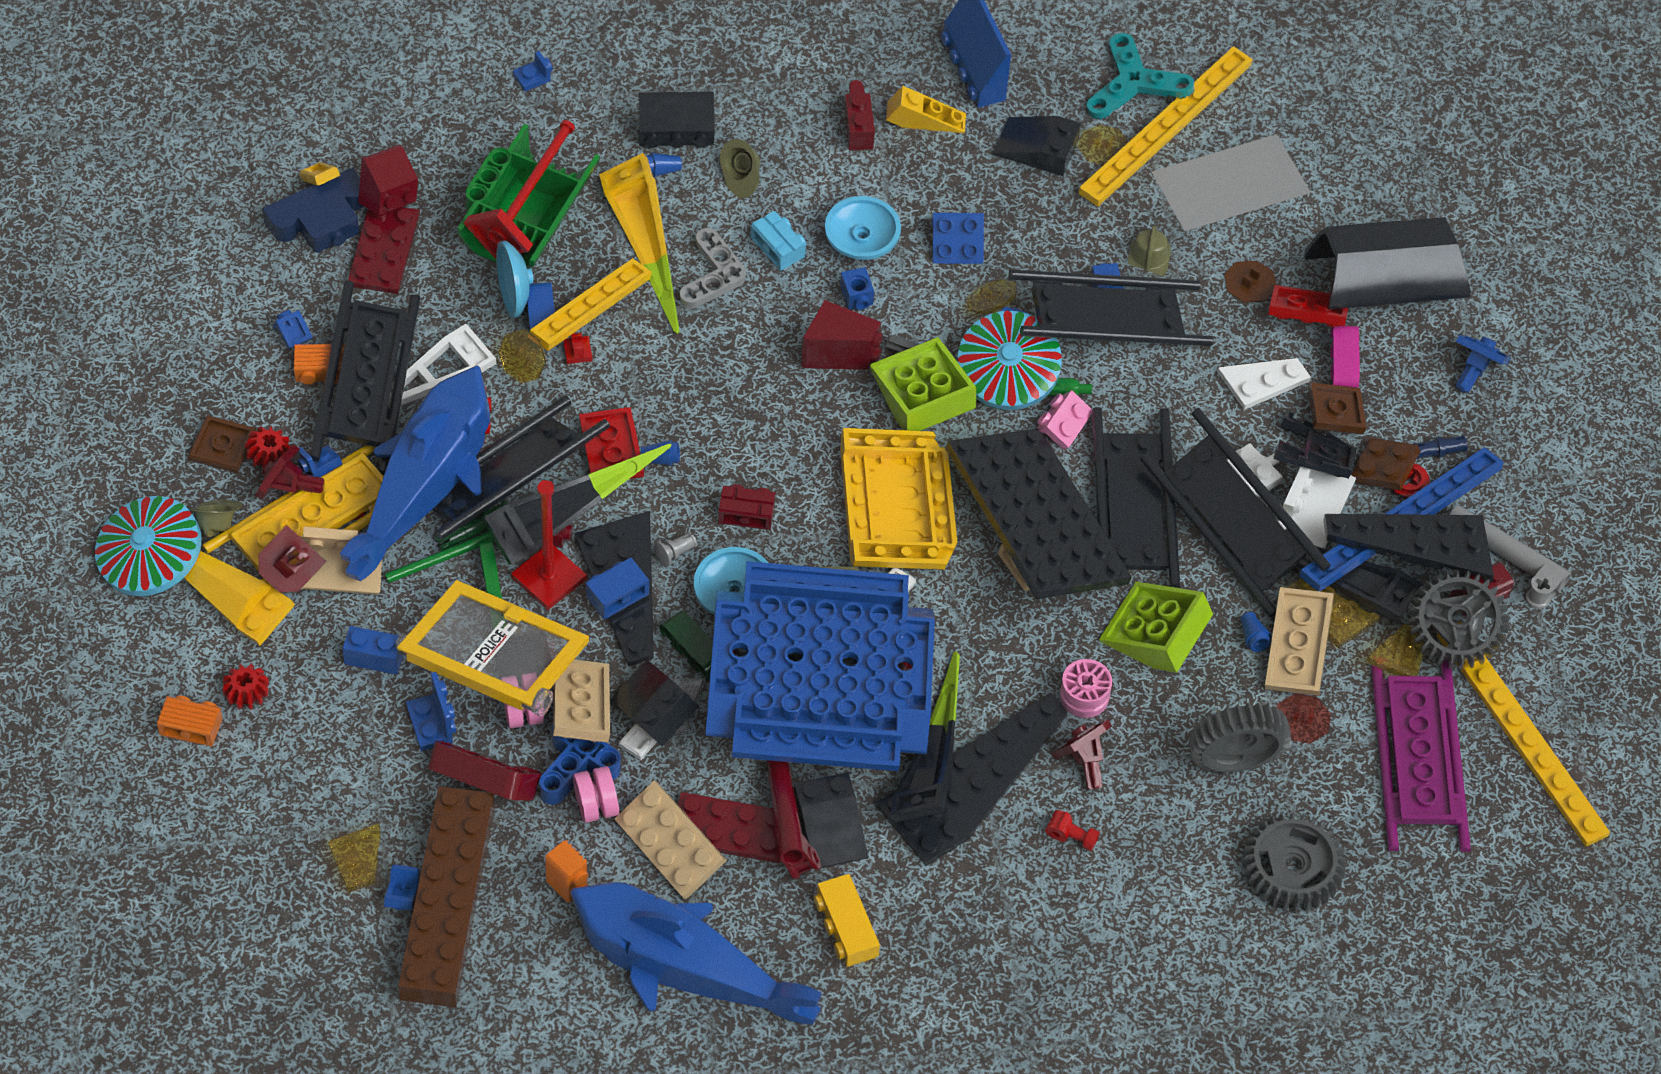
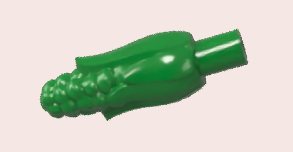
(1067, 384)

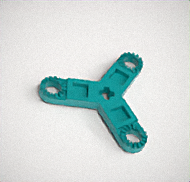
(1130, 66)

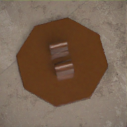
(1250, 281)

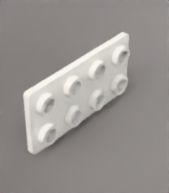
(1314, 496)

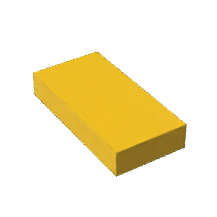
(319, 173)

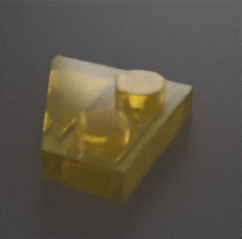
(1398, 654)
(357, 856)

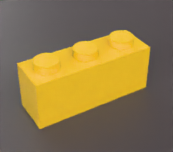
(846, 920)

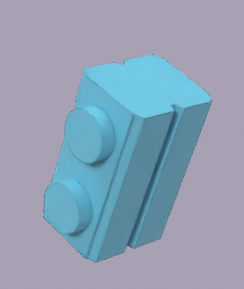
(778, 240)

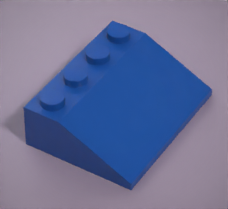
(978, 51)

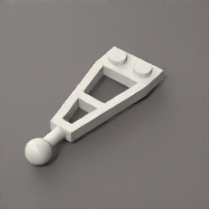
(464, 345)

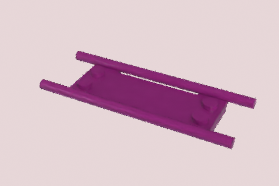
(1423, 751)

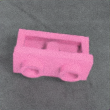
(1064, 418)

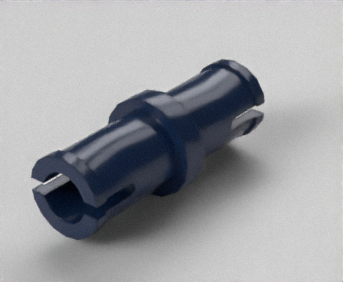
(1441, 446)

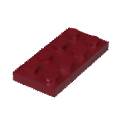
(384, 250)
(734, 826)

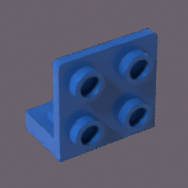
(958, 238)
(432, 716)

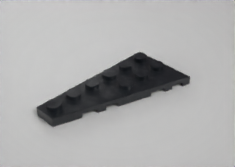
(1426, 540)
(614, 543)

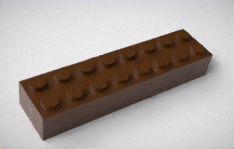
(446, 897)

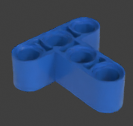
(574, 757)

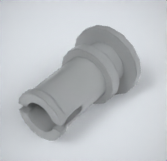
(672, 549)

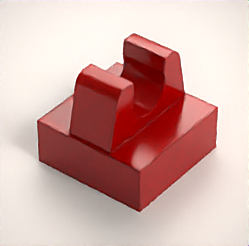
(577, 349)

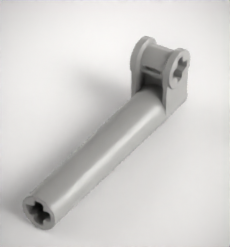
(1547, 575)

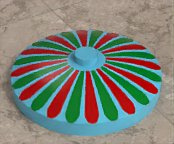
(1009, 367)
(148, 546)

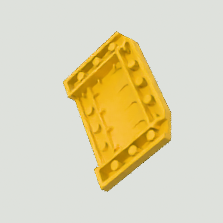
(897, 499)

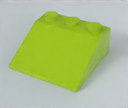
(924, 385)
(1158, 625)

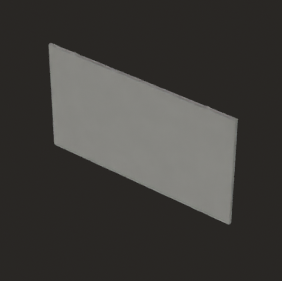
(1230, 182)

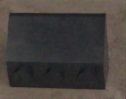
(676, 119)

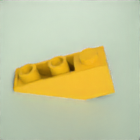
(919, 111)

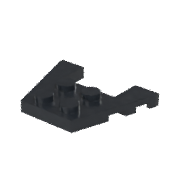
(1319, 452)

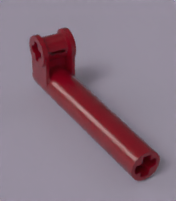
(793, 847)

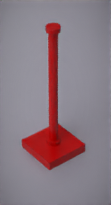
(499, 226)
(548, 573)

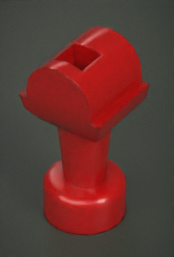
(1061, 827)

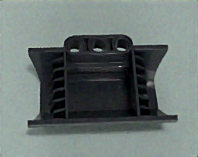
(1391, 262)

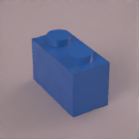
(617, 588)
(371, 650)

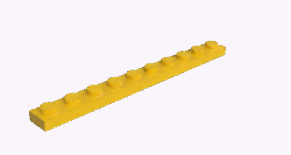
(1164, 127)
(1534, 750)

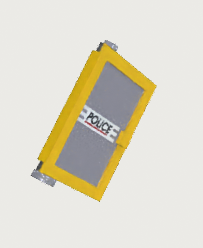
(493, 647)

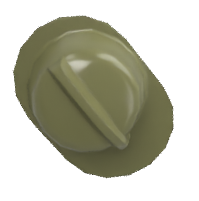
(740, 157)
(1150, 251)
(215, 515)

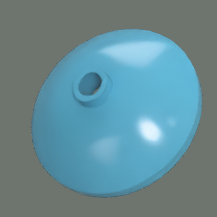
(866, 218)
(513, 278)
(722, 572)

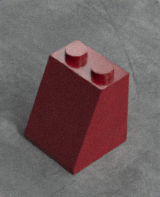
(841, 339)

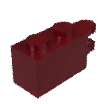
(859, 117)

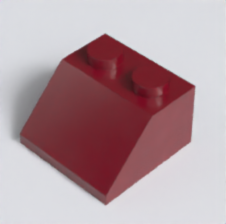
(387, 180)

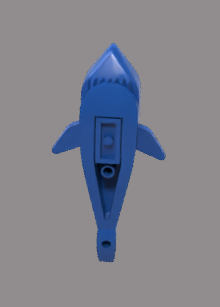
(424, 465)
(681, 951)

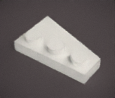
(1263, 380)

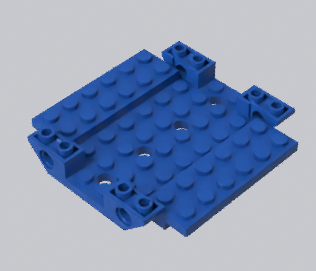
(819, 705)

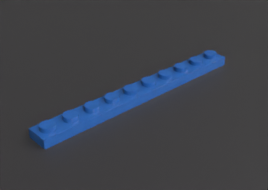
(1424, 502)

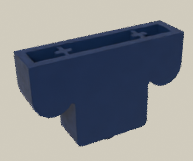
(319, 212)

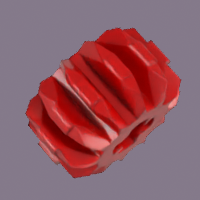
(266, 446)
(245, 686)

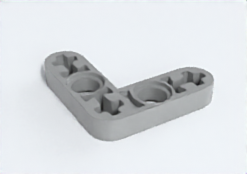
(721, 272)

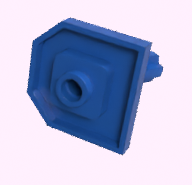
(1478, 360)

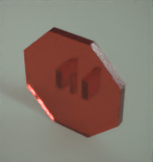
(1306, 717)

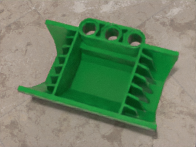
(500, 182)

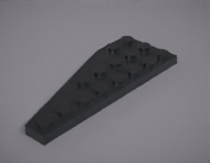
(979, 780)

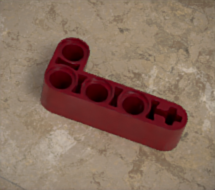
(483, 772)

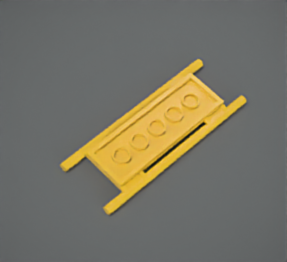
(346, 494)

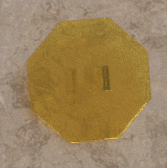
(1101, 143)
(991, 296)
(522, 356)

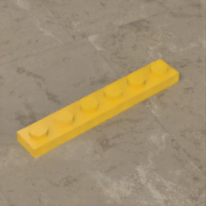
(591, 304)

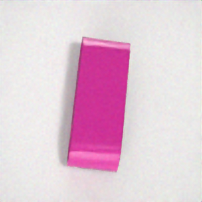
(1345, 356)

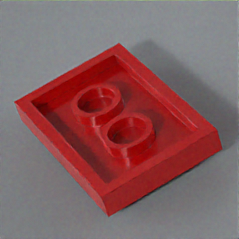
(1306, 306)
(615, 443)

